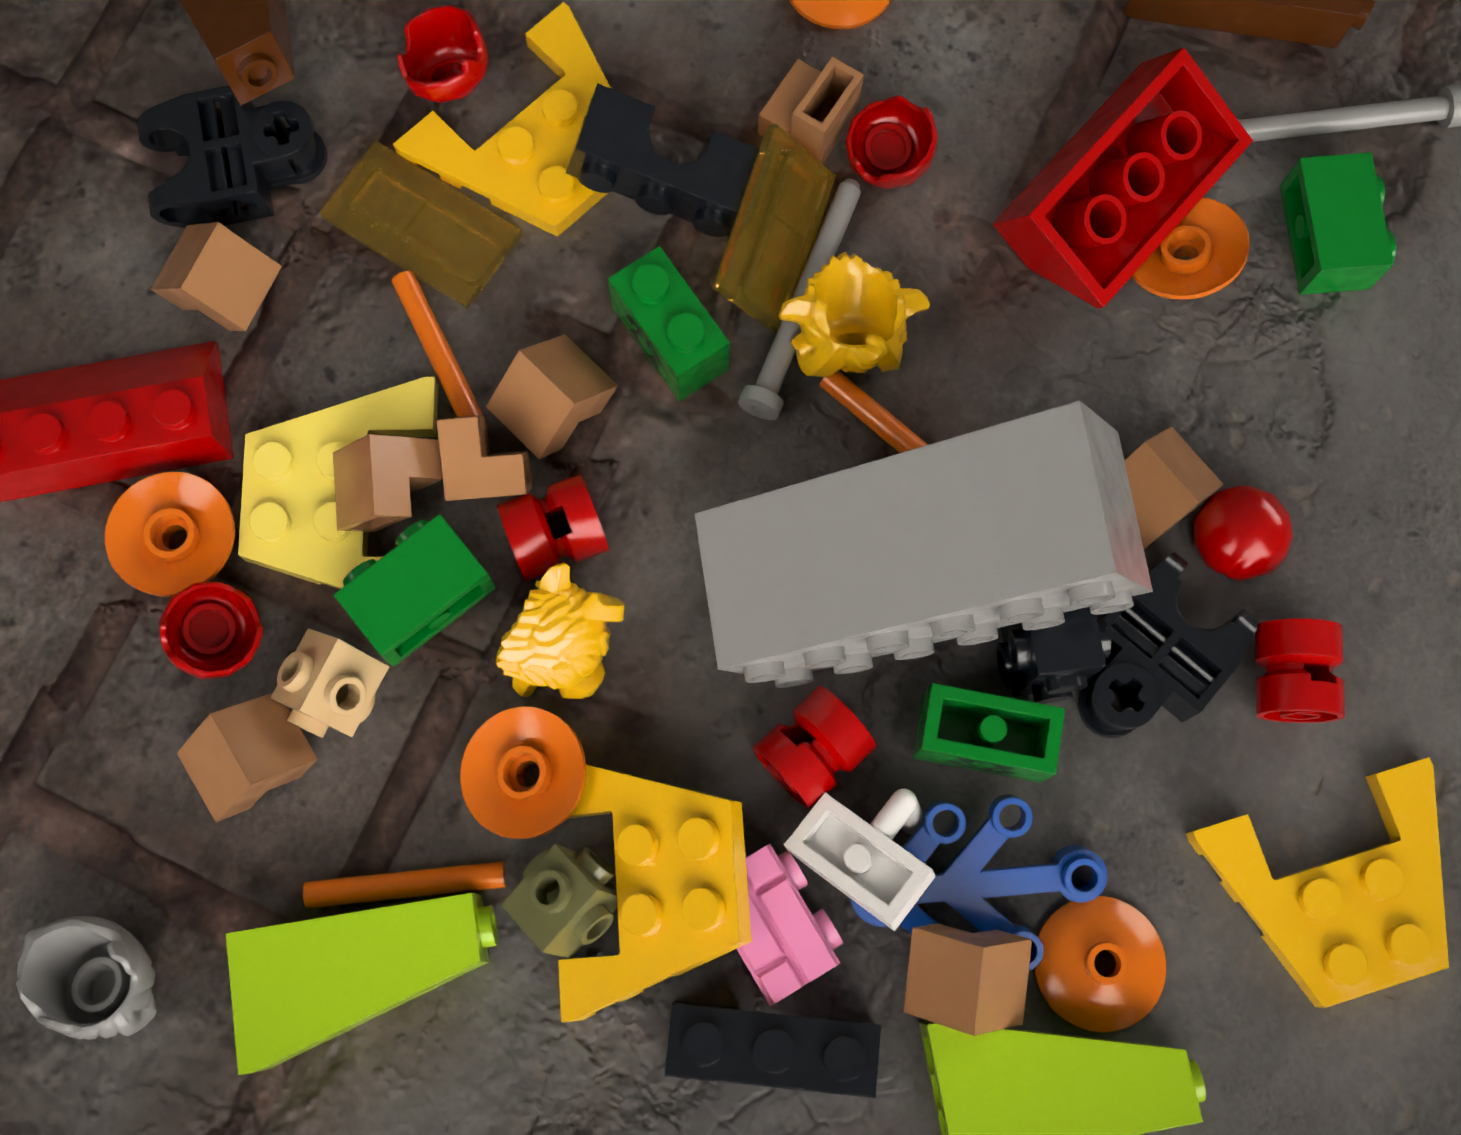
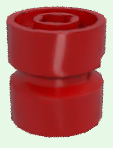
(530, 533)
(1299, 671)
(814, 747)

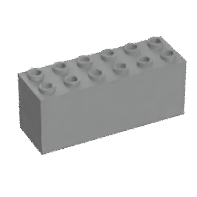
(924, 549)

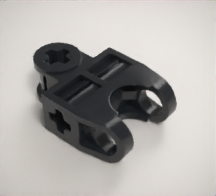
(231, 153)
(1161, 659)

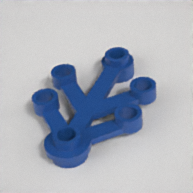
(966, 882)

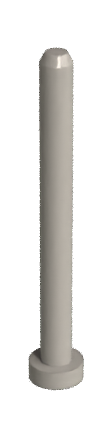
(1443, 108)
(763, 398)

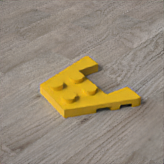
(527, 158)
(675, 887)
(1355, 918)

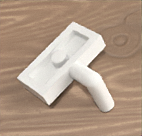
(863, 857)

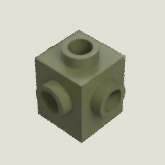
(564, 900)

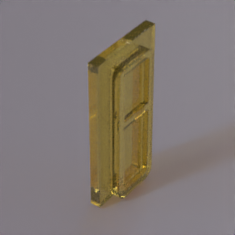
(421, 224)
(774, 228)

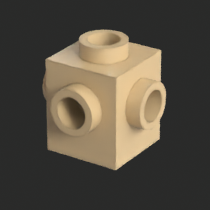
(328, 684)

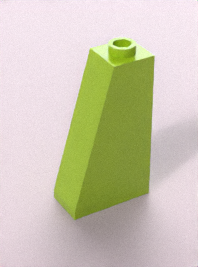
(334, 972)
(1057, 1084)

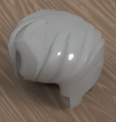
(86, 978)

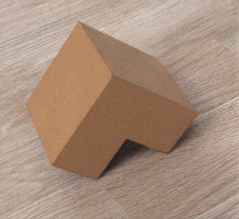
(815, 105)
(216, 275)
(549, 393)
(471, 469)
(377, 479)
(1167, 483)
(244, 754)
(967, 978)

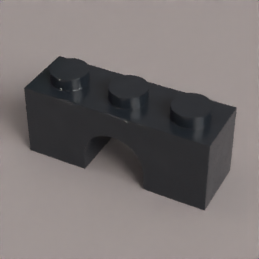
(618, 157)
(773, 1049)

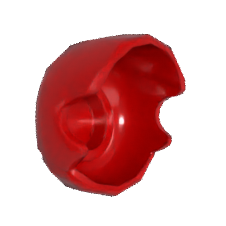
(443, 54)
(891, 142)
(1242, 532)
(210, 630)

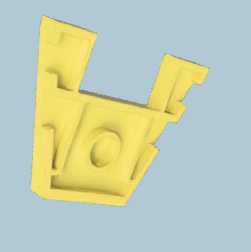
(290, 481)

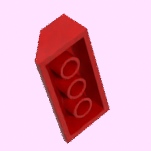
(1125, 179)
(112, 420)

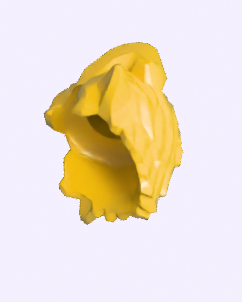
(851, 318)
(559, 637)

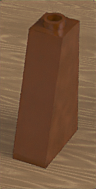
(1287, 20)
(246, 42)

